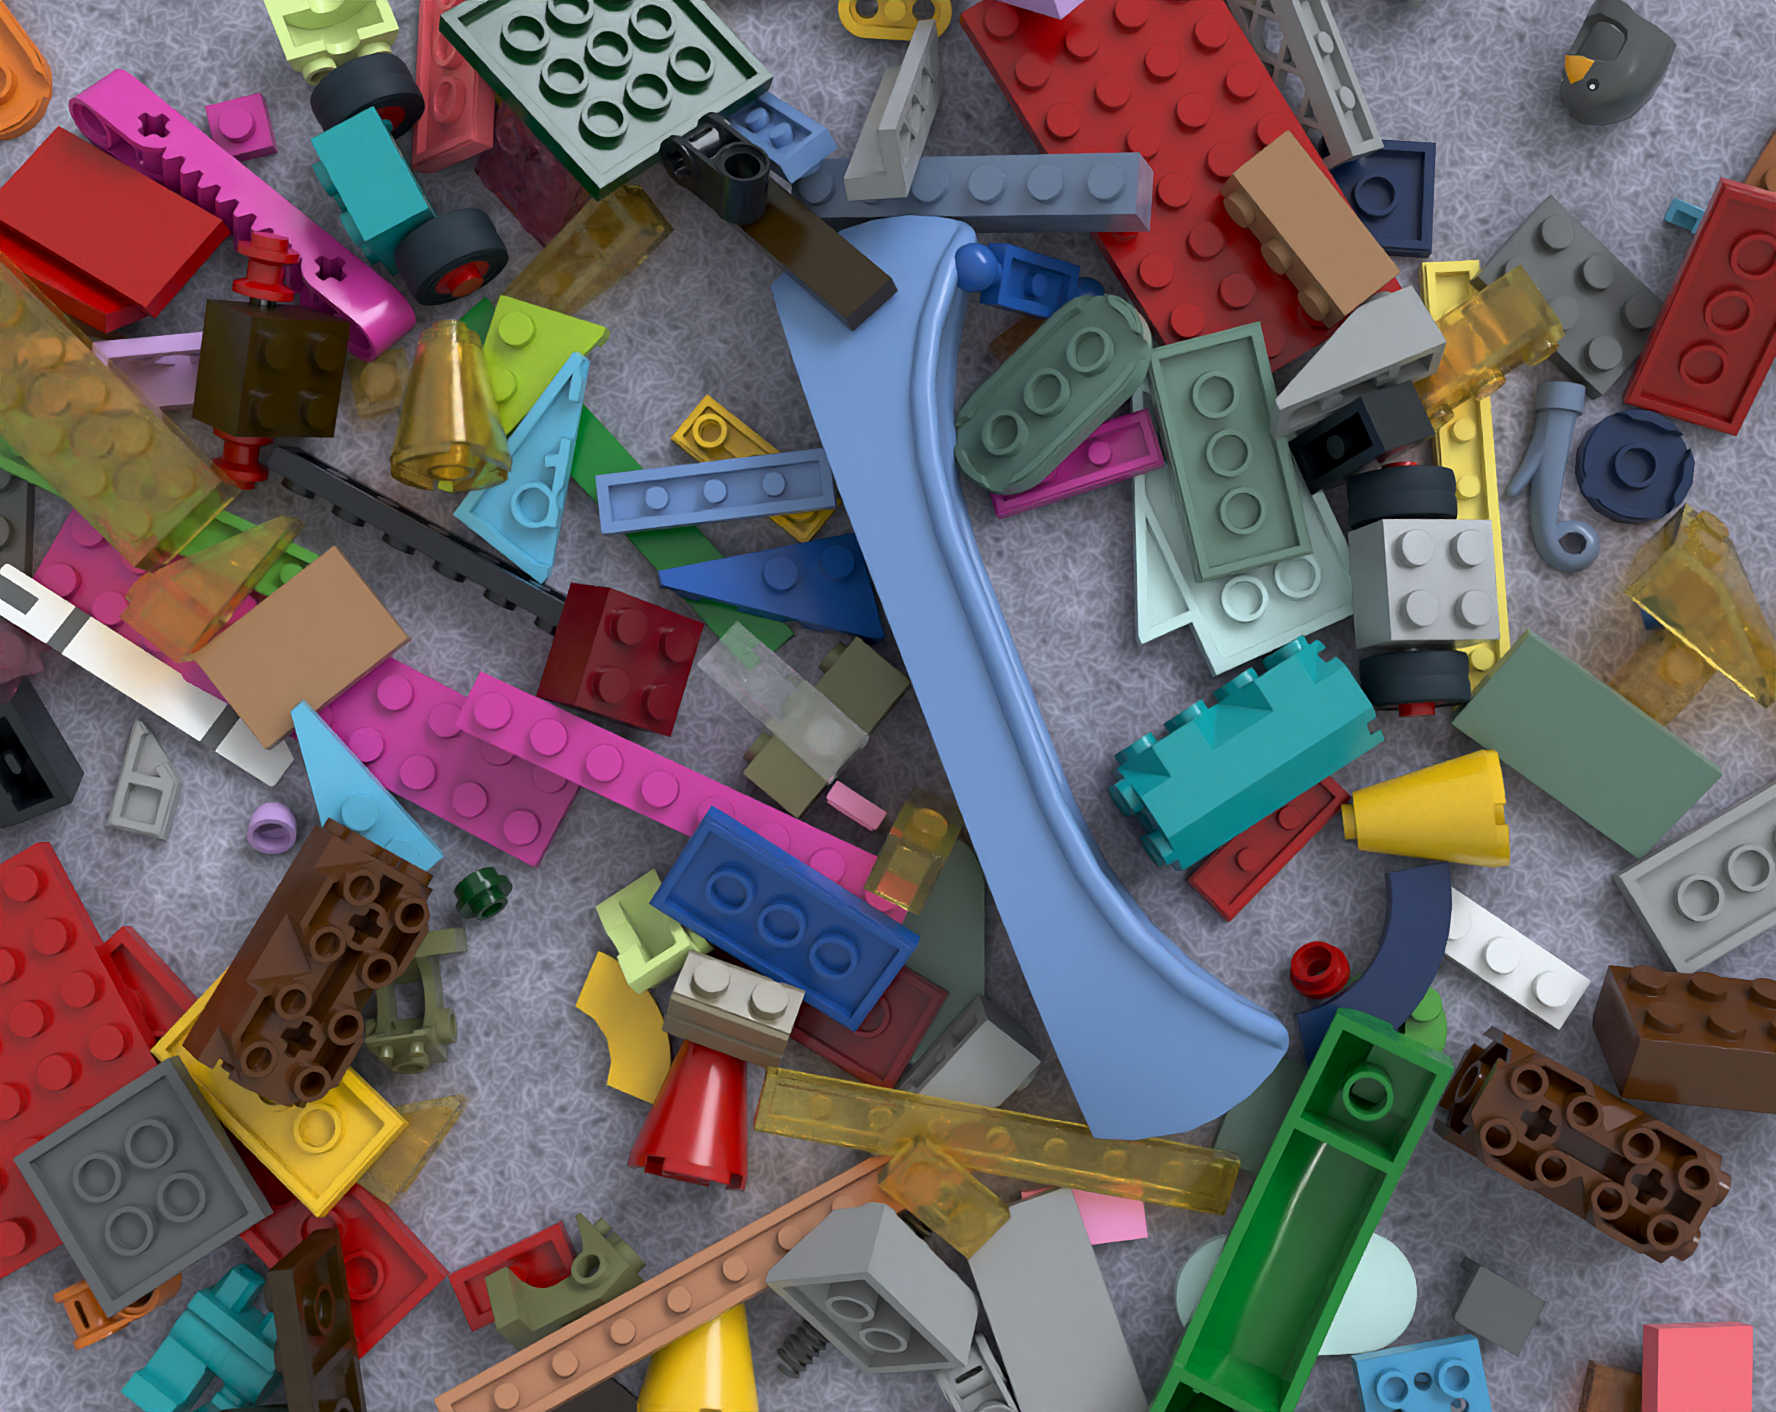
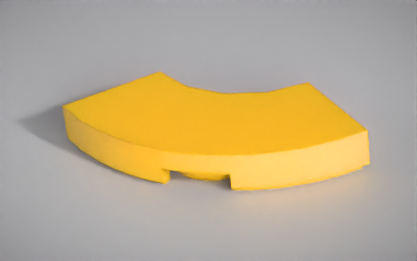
(632, 1028)

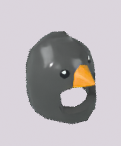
(1610, 71)

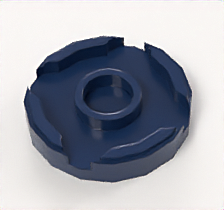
(1626, 483)

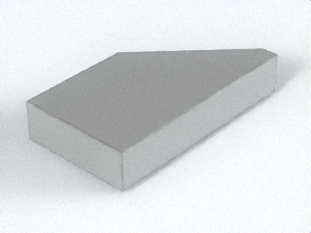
(146, 787)

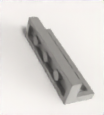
(1323, 67)
(898, 121)

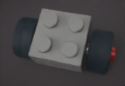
(1418, 587)

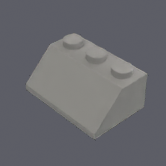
(878, 1292)

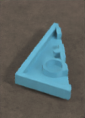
(527, 510)
(354, 796)

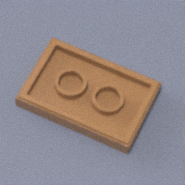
(301, 644)

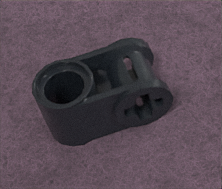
(723, 169)

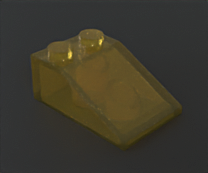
(1700, 593)

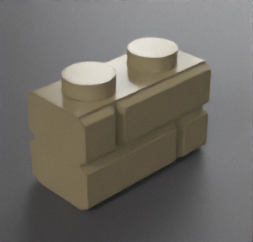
(732, 1010)

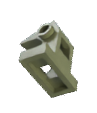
(416, 1042)
(531, 1313)

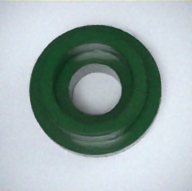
(482, 894)

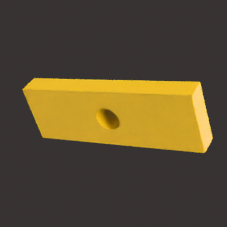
(716, 435)

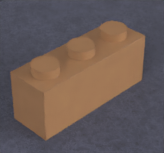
(1307, 230)

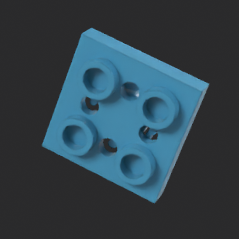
(1394, 1378)

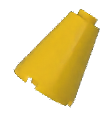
(1436, 813)
(704, 1370)

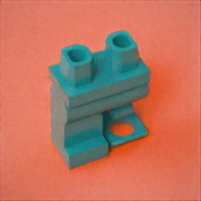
(213, 1337)

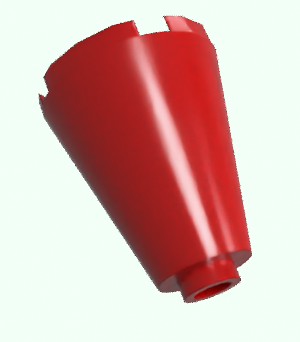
(698, 1121)

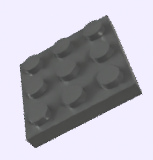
(143, 1185)

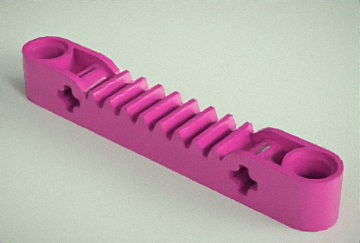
(163, 145)

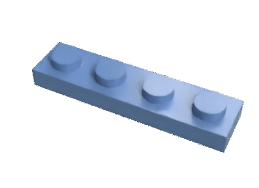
(715, 492)

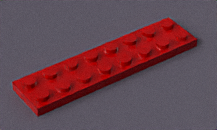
(382, 1257)

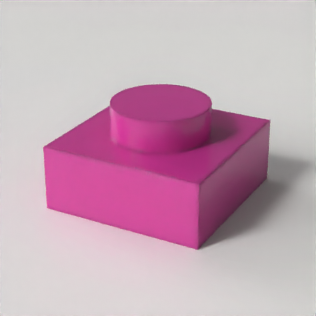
(242, 127)

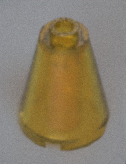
(450, 415)

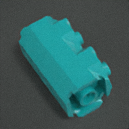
(1244, 754)

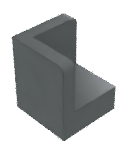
(1496, 1308)

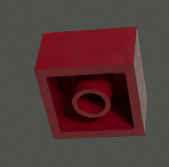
(620, 659)

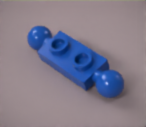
(1021, 279)

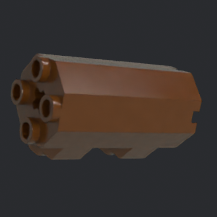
(321, 946)
(1582, 1147)

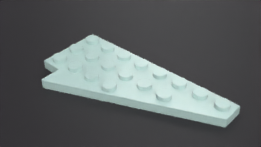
(1242, 612)

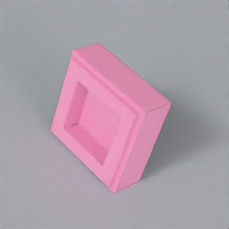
(855, 807)

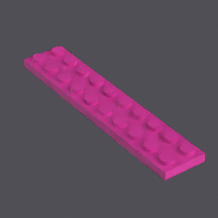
(389, 719)

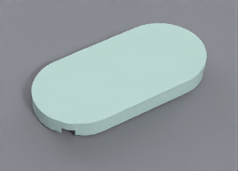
(1371, 1312)

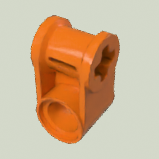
(91, 1321)

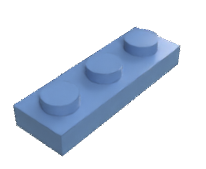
(788, 136)

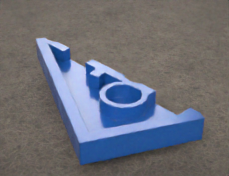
(807, 582)

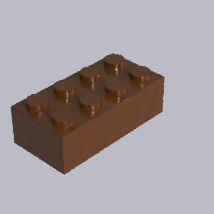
(1689, 1037)

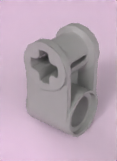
(980, 1384)

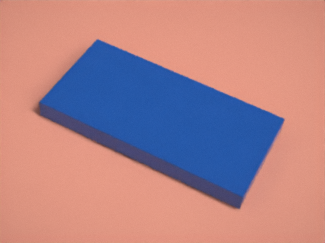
(784, 918)

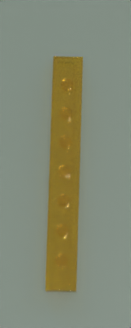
(995, 1141)

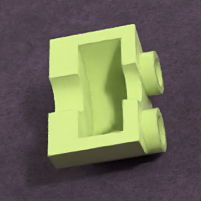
(331, 32)
(648, 940)

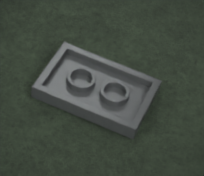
(1591, 292)

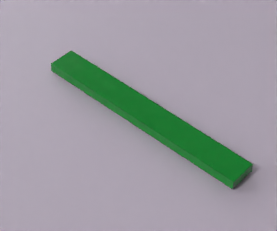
(599, 454)

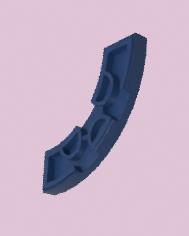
(1405, 961)

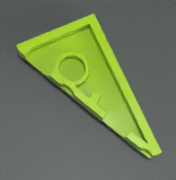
(525, 354)

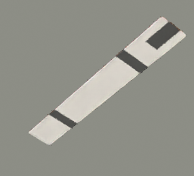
(137, 674)

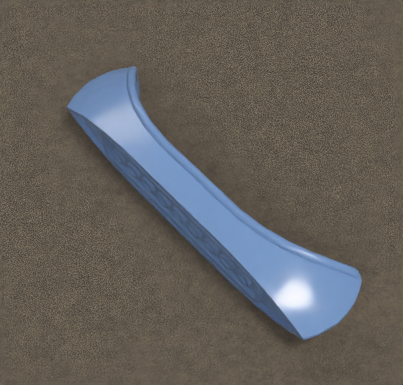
(1131, 1016)

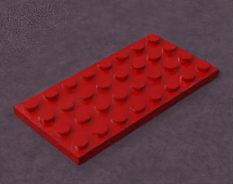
(1197, 108)

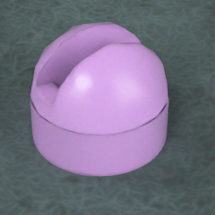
(272, 828)

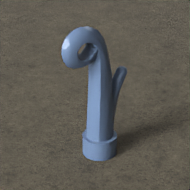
(1545, 466)

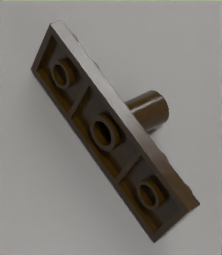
(314, 1329)

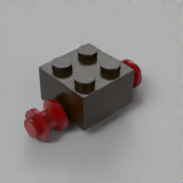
(267, 364)

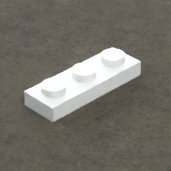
(1512, 963)

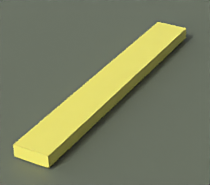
(1468, 449)

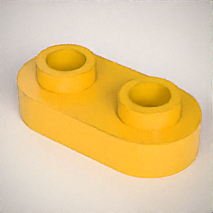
(892, 20)

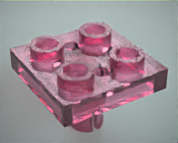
(529, 178)

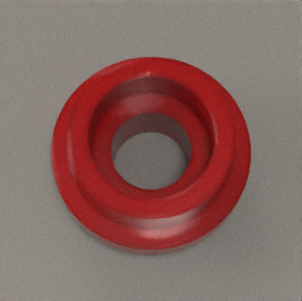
(1314, 958)

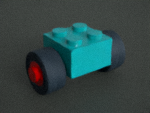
(380, 198)

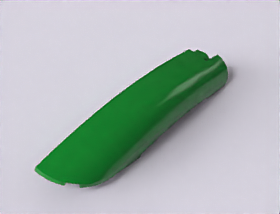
(1305, 1221)

